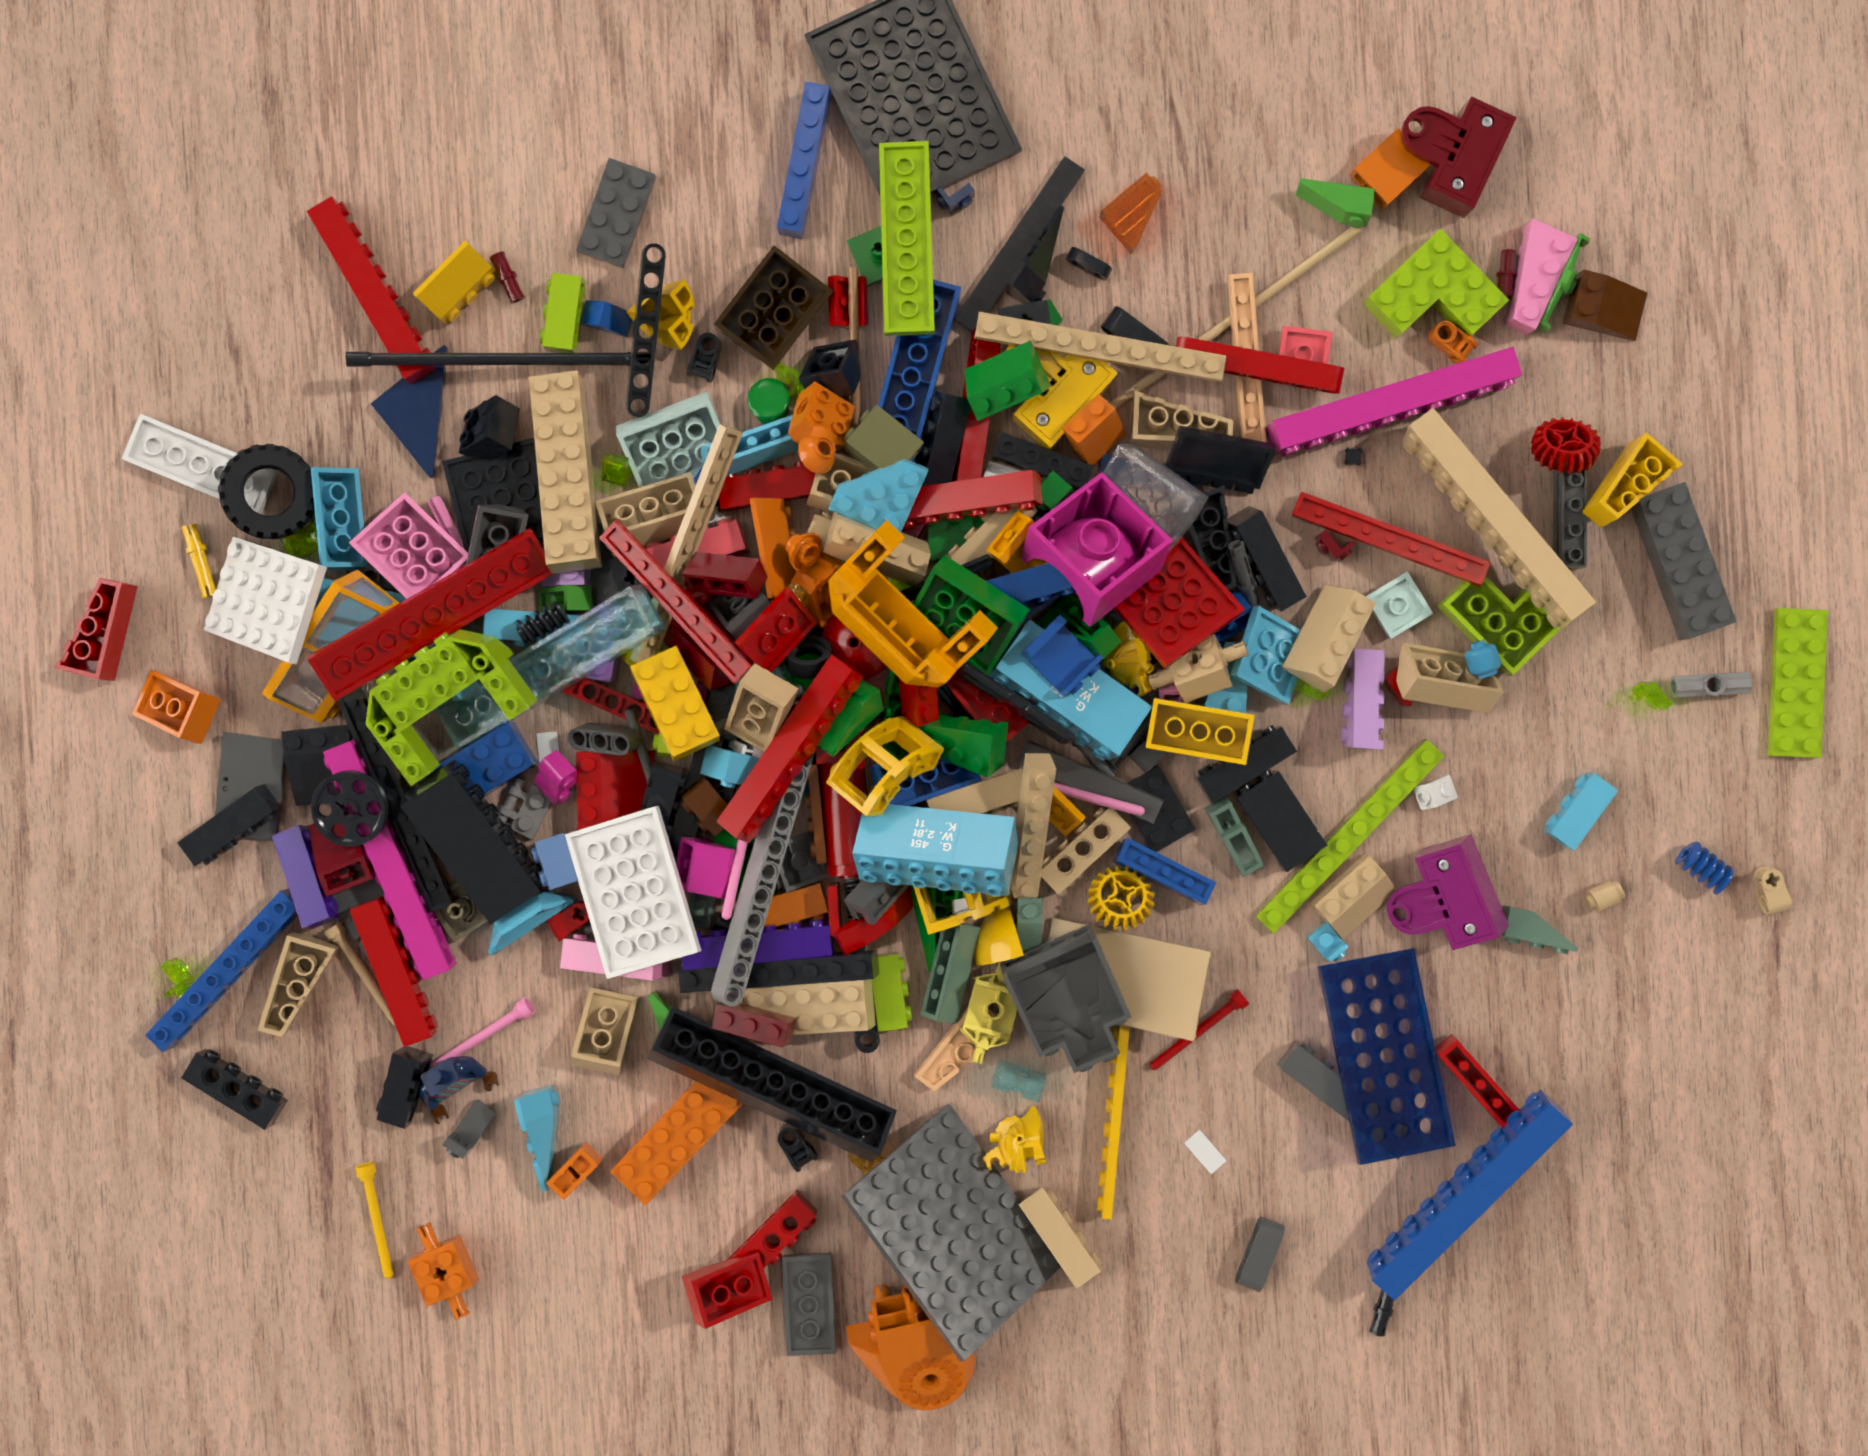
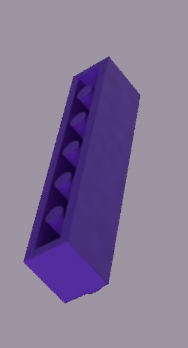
(774, 945)

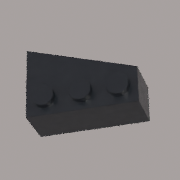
(402, 1086)

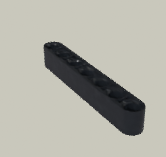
(652, 319)

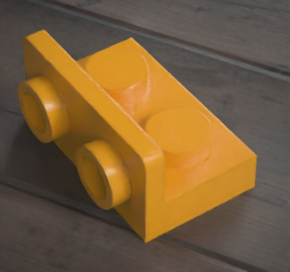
(1064, 813)

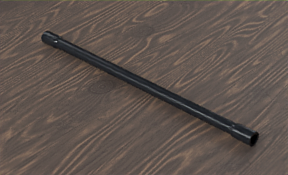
(368, 359)

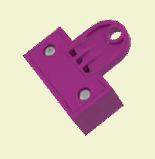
(1451, 896)

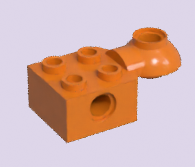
(820, 426)
(813, 572)

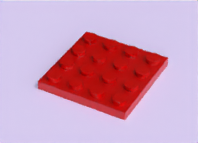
(1179, 606)

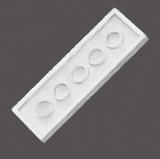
(191, 460)

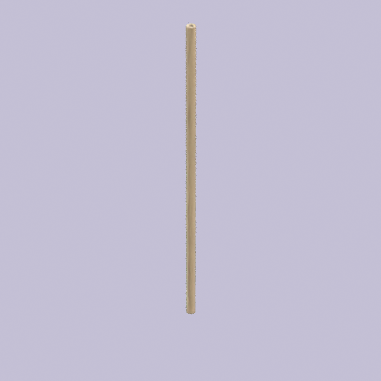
(1259, 299)

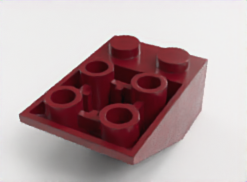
(339, 865)

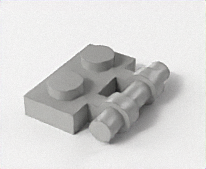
(532, 811)

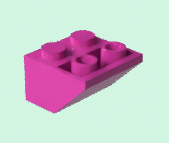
(704, 866)

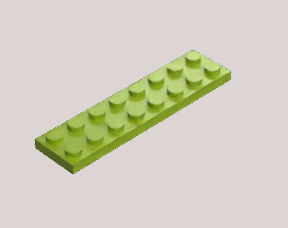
(906, 238)

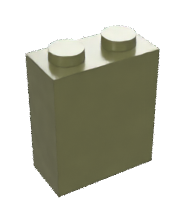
(881, 440)

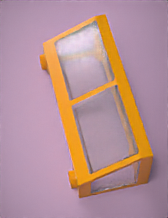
(343, 608)

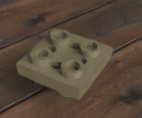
(455, 916)

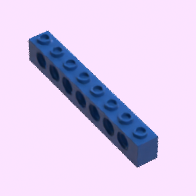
(224, 972)

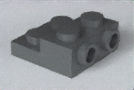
(798, 866)

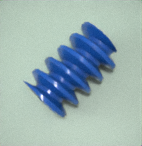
(1706, 865)

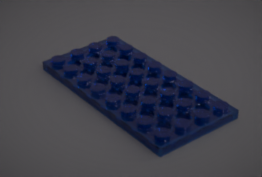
(1424, 1059)

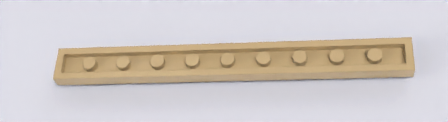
(1101, 347)
(694, 524)

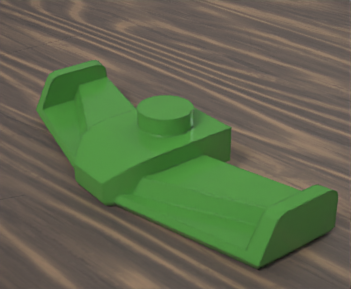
(1565, 284)

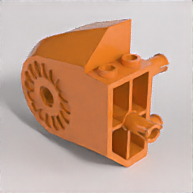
(909, 1352)

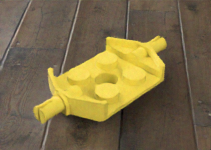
(978, 1024)

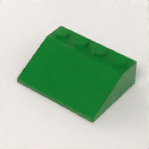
(956, 594)
(858, 713)

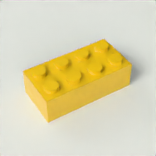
(675, 703)
(1200, 731)

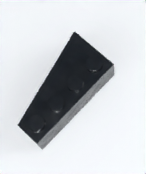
(1211, 537)
(1266, 558)

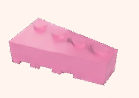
(1539, 267)
(583, 955)

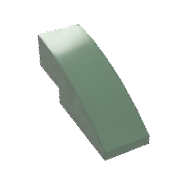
(1234, 836)

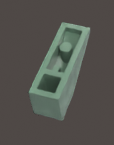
(1029, 922)

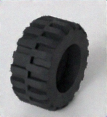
(242, 515)

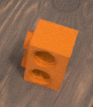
(574, 1171)

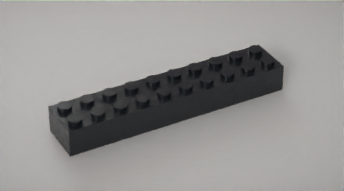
(772, 1084)

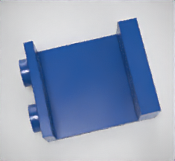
(1061, 658)

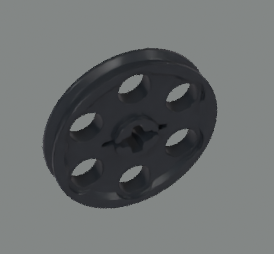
(339, 813)

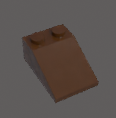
(1605, 305)

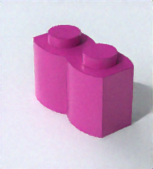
(555, 778)

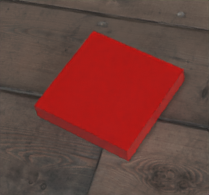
(834, 907)

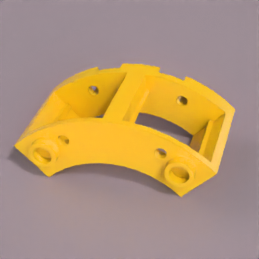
(922, 758)
(975, 905)

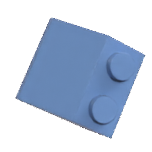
(554, 861)

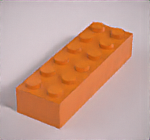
(673, 1140)

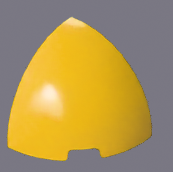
(674, 316)
(997, 939)

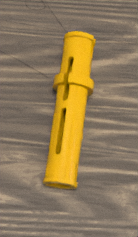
(199, 560)

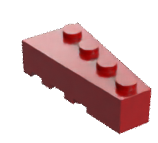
(101, 632)

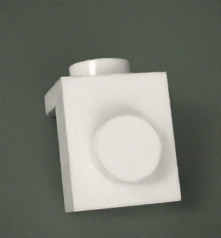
(1435, 792)

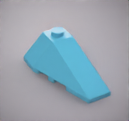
(538, 1116)

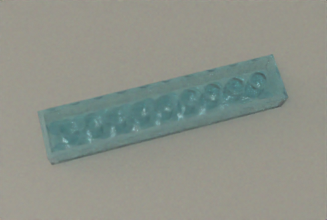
(560, 661)

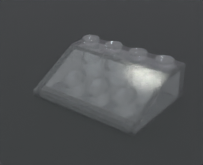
(1155, 490)

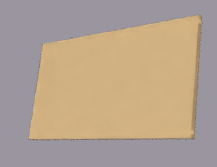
(1156, 978)

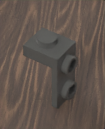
(469, 1130)

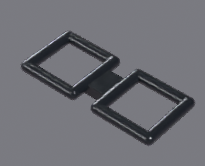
(1023, 707)

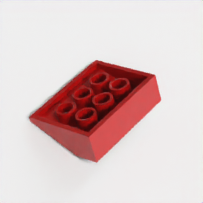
(608, 786)

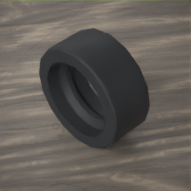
(808, 668)

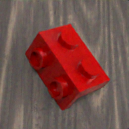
(840, 301)

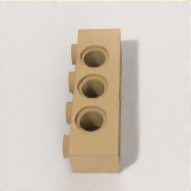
(1116, 828)

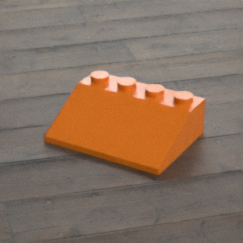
(772, 534)

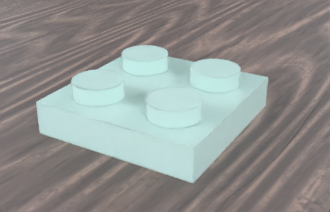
(1399, 605)

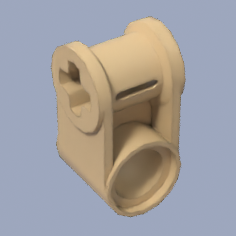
(1773, 895)

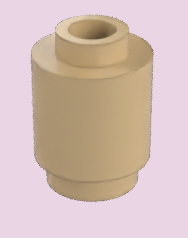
(1604, 896)

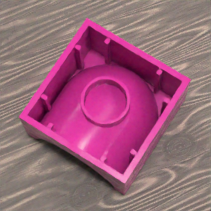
(1099, 545)

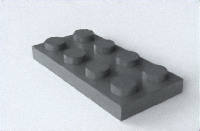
(616, 213)
(809, 1304)

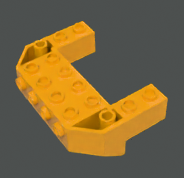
(892, 624)

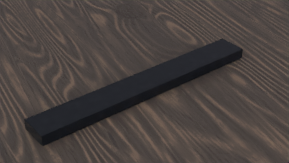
(1020, 243)

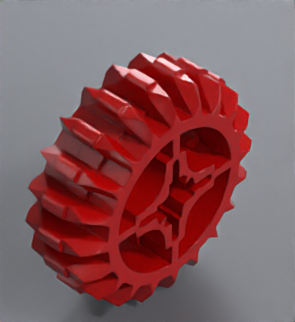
(1565, 445)

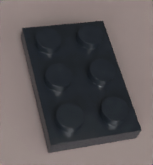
(1172, 818)

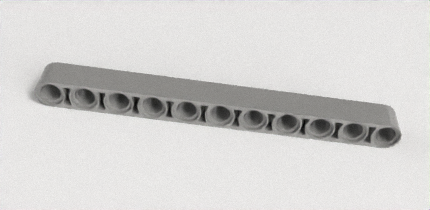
(764, 885)

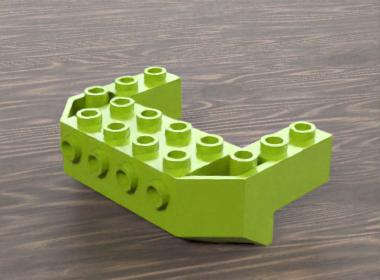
(430, 682)

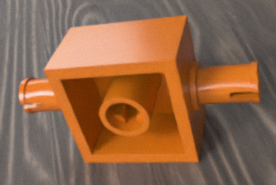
(438, 1256)

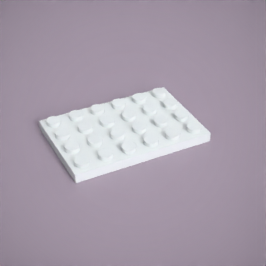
(265, 599)
(633, 892)

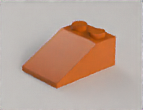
(176, 707)

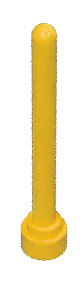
(366, 1173)

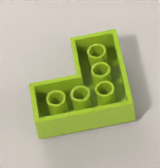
(1438, 277)
(1488, 615)

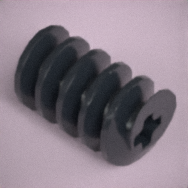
(541, 623)

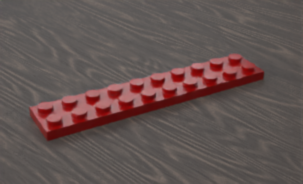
(429, 614)

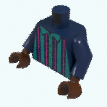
(450, 1078)

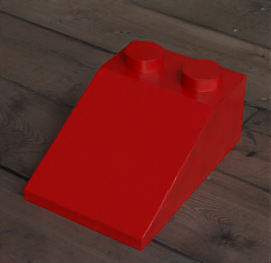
(726, 1289)

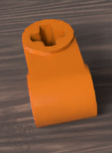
(1457, 344)

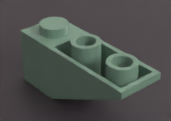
(1532, 928)

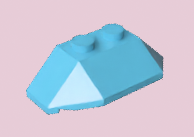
(527, 917)

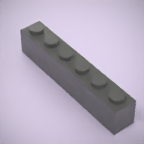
(1323, 1082)

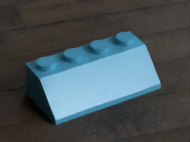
(338, 516)

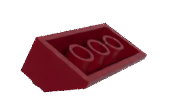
(693, 654)

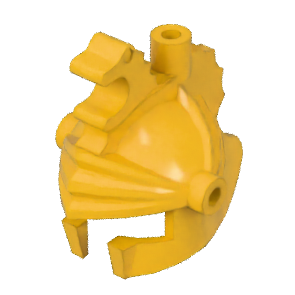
(1130, 661)
(1018, 1141)

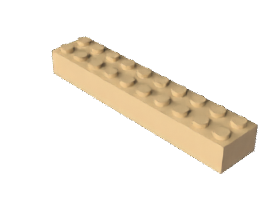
(1497, 520)

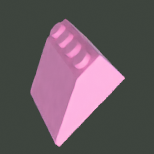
(409, 547)

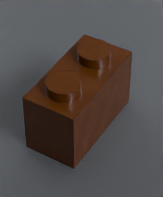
(705, 803)

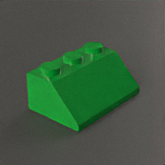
(1005, 380)

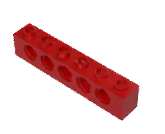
(796, 1207)

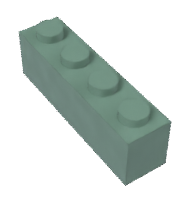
(950, 973)

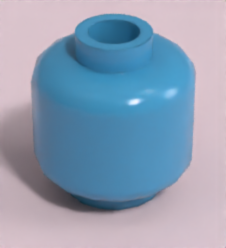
(1482, 659)

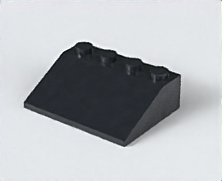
(305, 758)

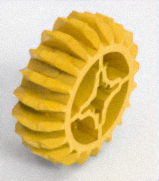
(1136, 889)

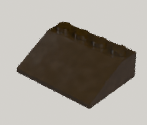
(773, 308)

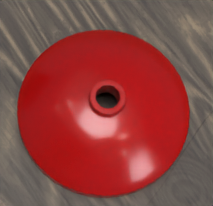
(858, 657)

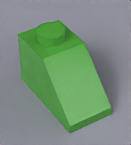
(571, 597)

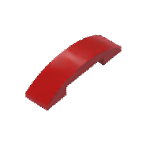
(860, 933)

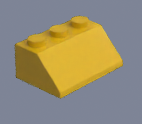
(455, 283)

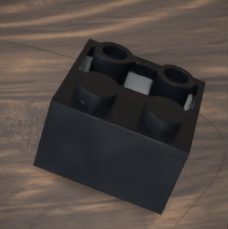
(489, 428)

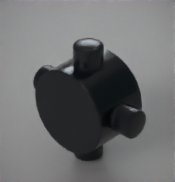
(1352, 456)

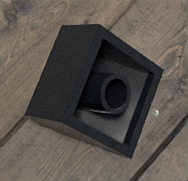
(833, 367)

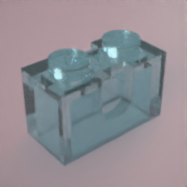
(1006, 1079)

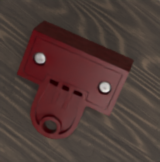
(1459, 149)

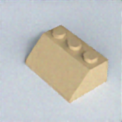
(1353, 896)

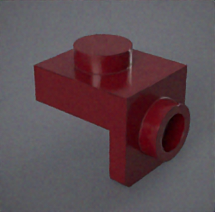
(1328, 546)

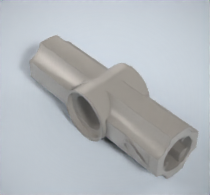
(1723, 684)

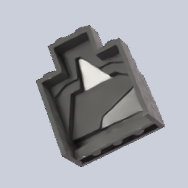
(1068, 998)

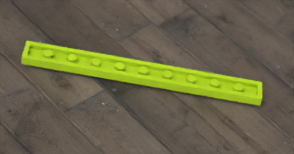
(1349, 836)

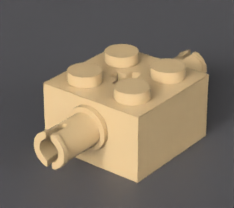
(1201, 669)

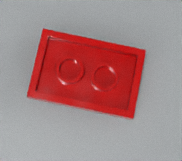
(776, 631)

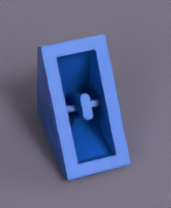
(606, 317)

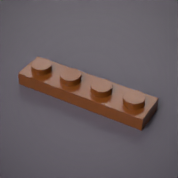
(815, 823)

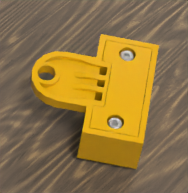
(1072, 387)

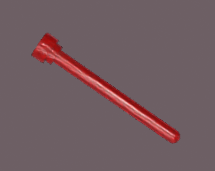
(1235, 1002)

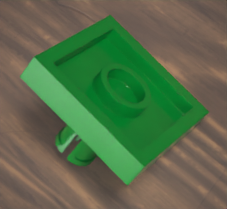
(868, 255)

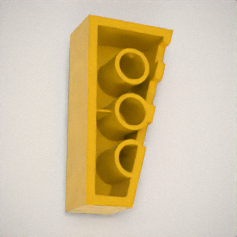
(1632, 476)

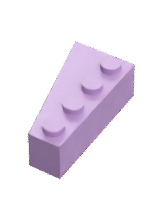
(1363, 700)

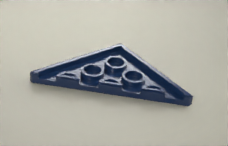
(415, 414)

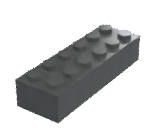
(1682, 562)

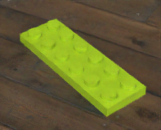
(1798, 682)

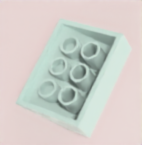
(669, 439)

